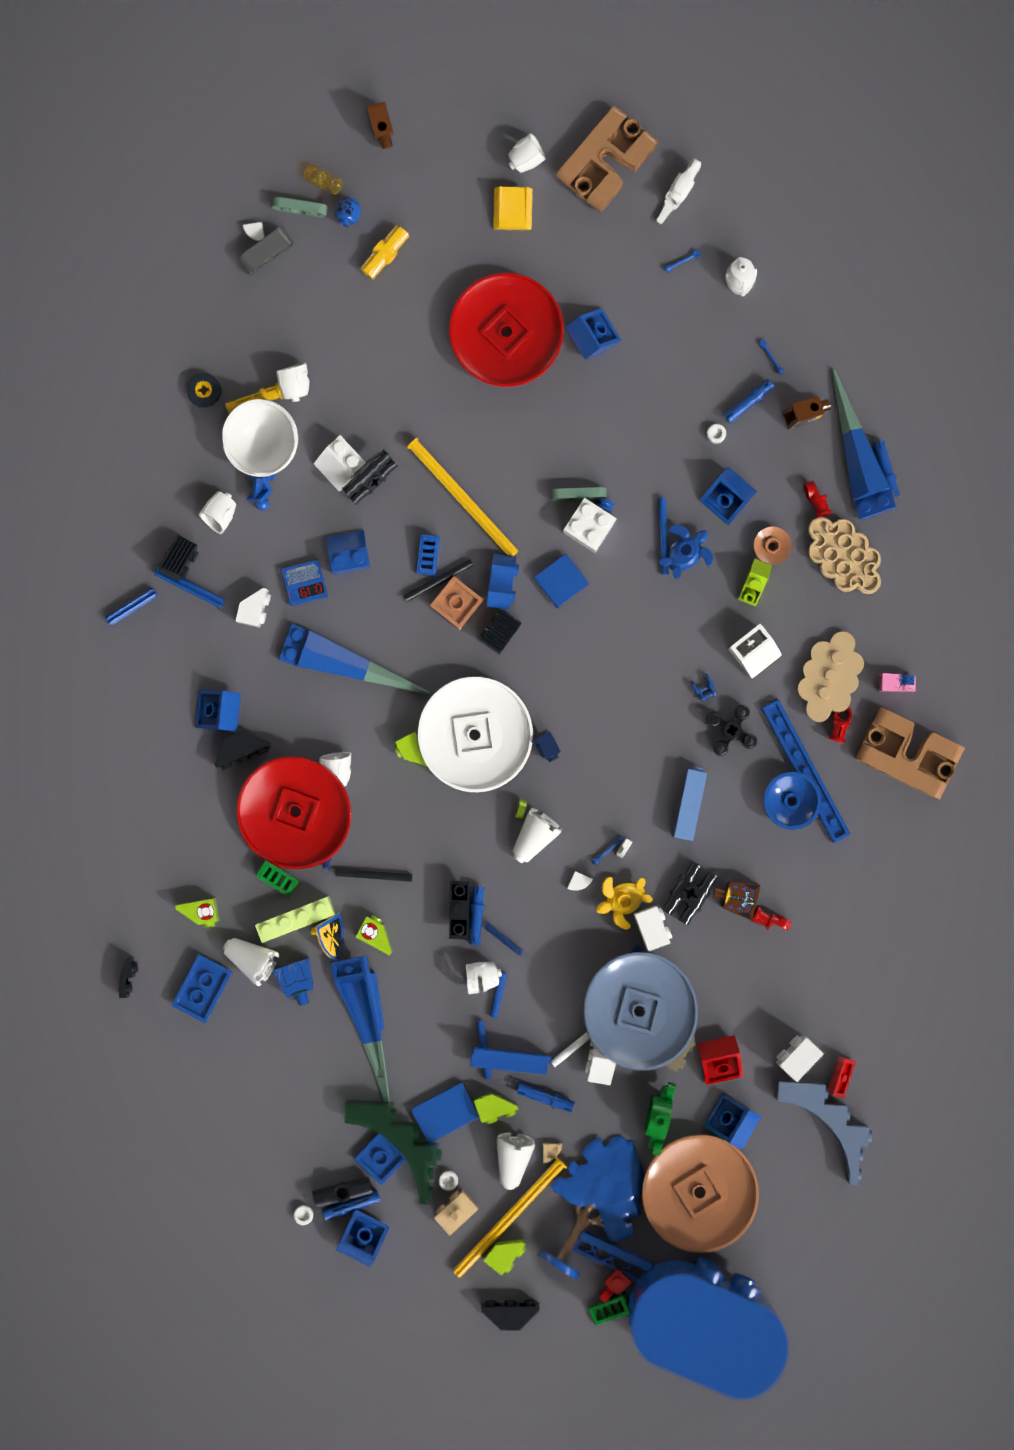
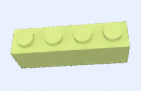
(295, 919)

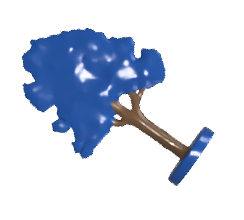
(607, 1183)

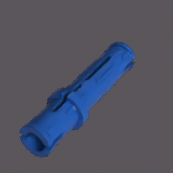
(755, 396)
(885, 465)
(476, 915)
(539, 1095)
(329, 1212)

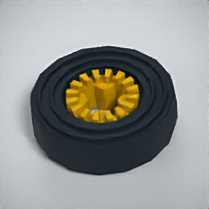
(211, 396)

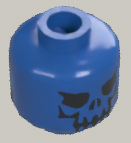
(347, 211)

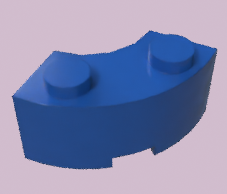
(501, 581)

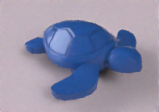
(686, 551)

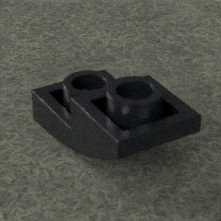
(129, 970)

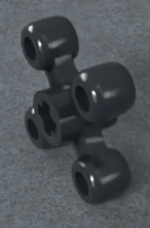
(738, 734)

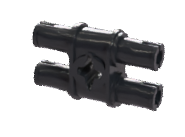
(369, 477)
(686, 882)

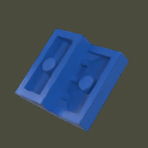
(561, 581)

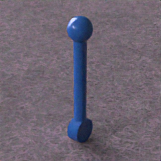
(695, 254)
(762, 344)
(596, 860)

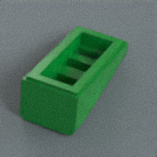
(264, 868)
(612, 1315)

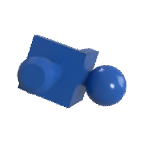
(261, 491)

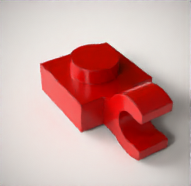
(615, 1282)

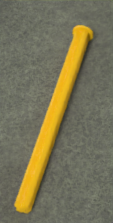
(462, 497)
(509, 1217)

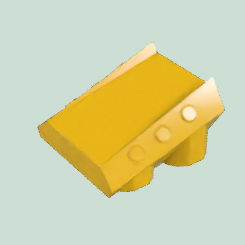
(512, 208)

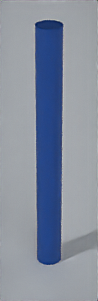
(663, 533)

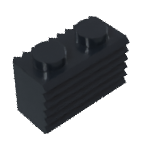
(178, 558)
(500, 631)

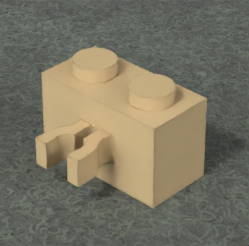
(455, 1211)

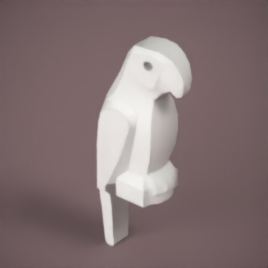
(679, 189)

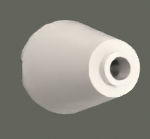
(534, 835)
(251, 959)
(513, 1158)

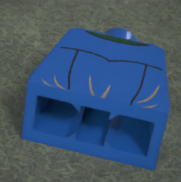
(296, 980)

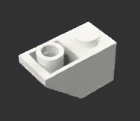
(252, 609)

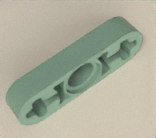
(299, 207)
(578, 493)

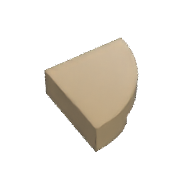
(550, 1151)

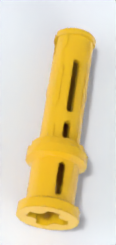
(267, 394)

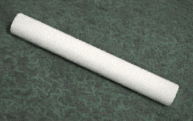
(570, 1049)

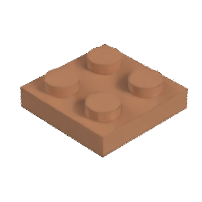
(456, 602)

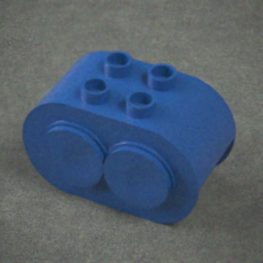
(708, 1327)

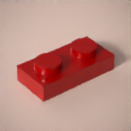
(841, 1077)

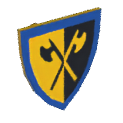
(330, 936)

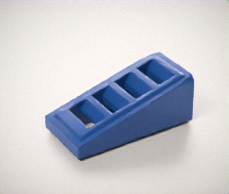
(428, 538)

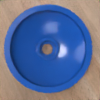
(806, 800)

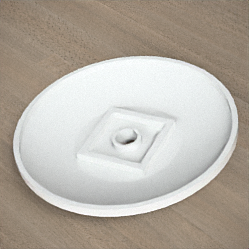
(478, 706)

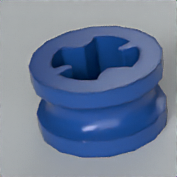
(605, 504)

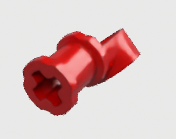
(819, 501)
(840, 723)
(767, 919)

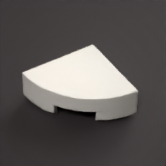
(254, 231)
(624, 848)
(579, 881)

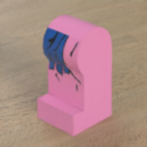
(896, 683)

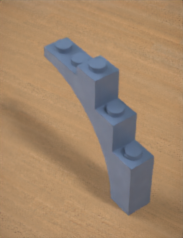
(850, 1136)

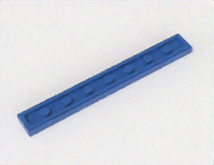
(802, 763)

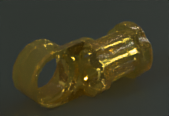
(319, 179)

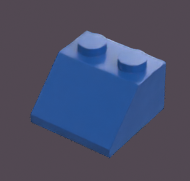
(593, 333)
(728, 495)
(348, 552)
(217, 710)
(732, 1121)
(362, 1238)

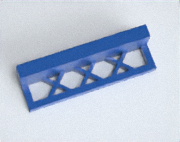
(509, 1060)
(613, 1249)

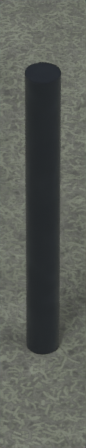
(439, 580)
(373, 875)

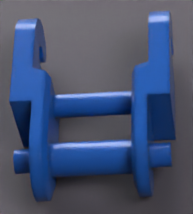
(699, 692)

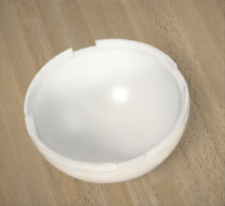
(260, 437)

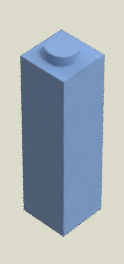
(690, 804)

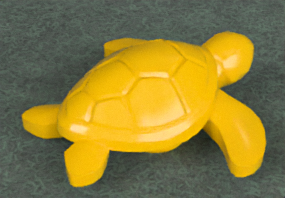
(622, 900)

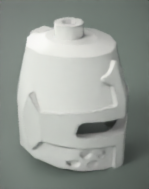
(526, 154)
(741, 276)
(293, 381)
(218, 511)
(339, 764)
(482, 976)

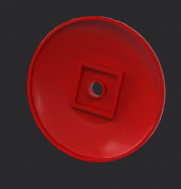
(512, 303)
(288, 838)

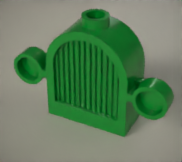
(659, 1117)

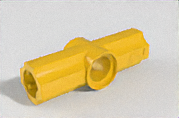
(384, 252)

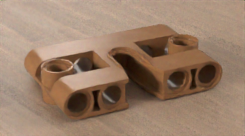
(612, 140)
(890, 758)

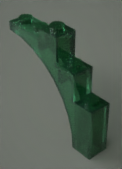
(420, 1155)

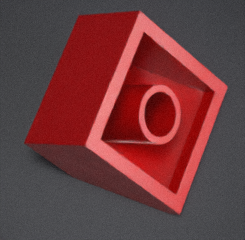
(720, 1059)

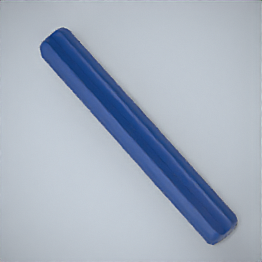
(193, 589)

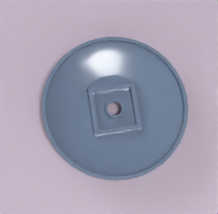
(667, 1007)

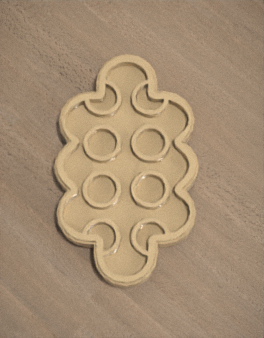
(844, 555)
(830, 676)

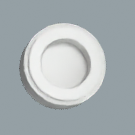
(716, 433)
(448, 1180)
(303, 1214)

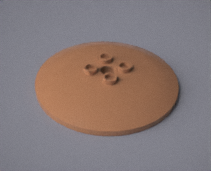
(704, 1221)

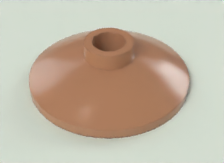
(781, 541)

